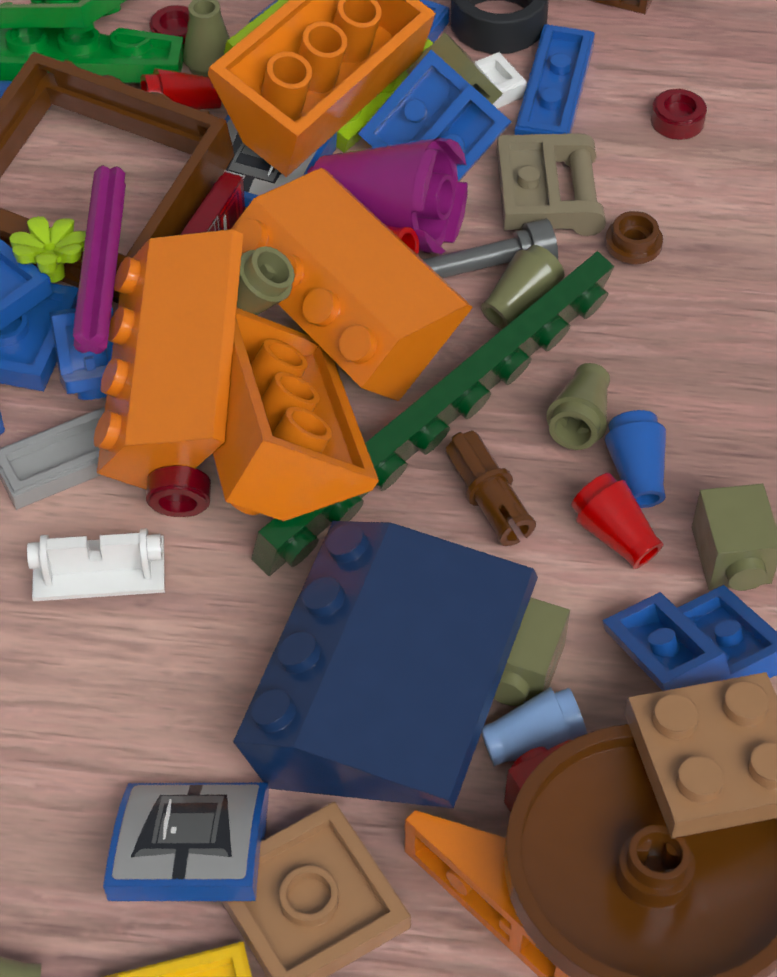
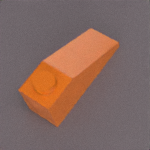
(473, 872)

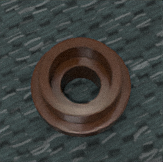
(634, 238)

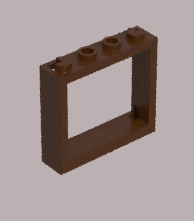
(126, 108)

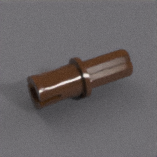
(489, 487)

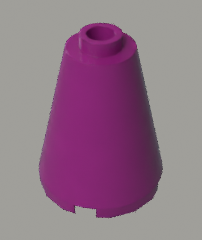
(407, 186)

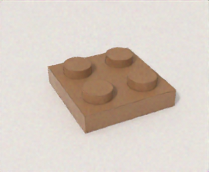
(709, 752)
(317, 900)

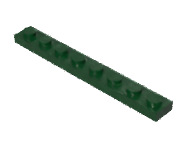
(457, 394)

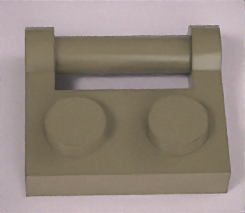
(531, 182)

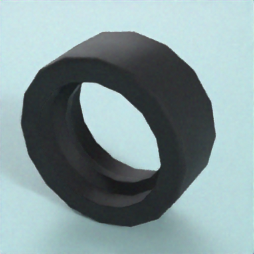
(498, 32)

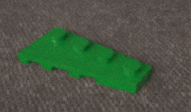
(121, 54)

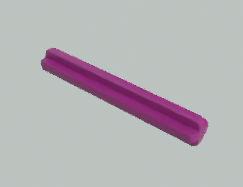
(99, 260)

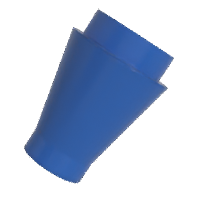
(638, 453)

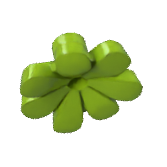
(48, 246)

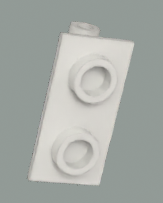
(97, 567)

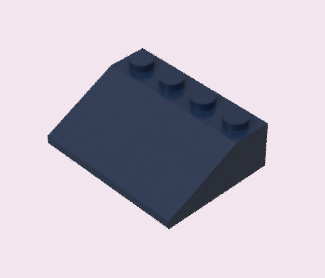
(386, 667)

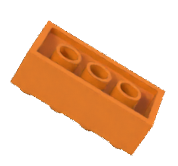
(315, 70)
(354, 282)
(169, 355)
(288, 426)

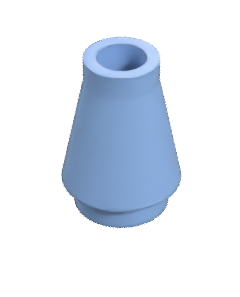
(536, 723)

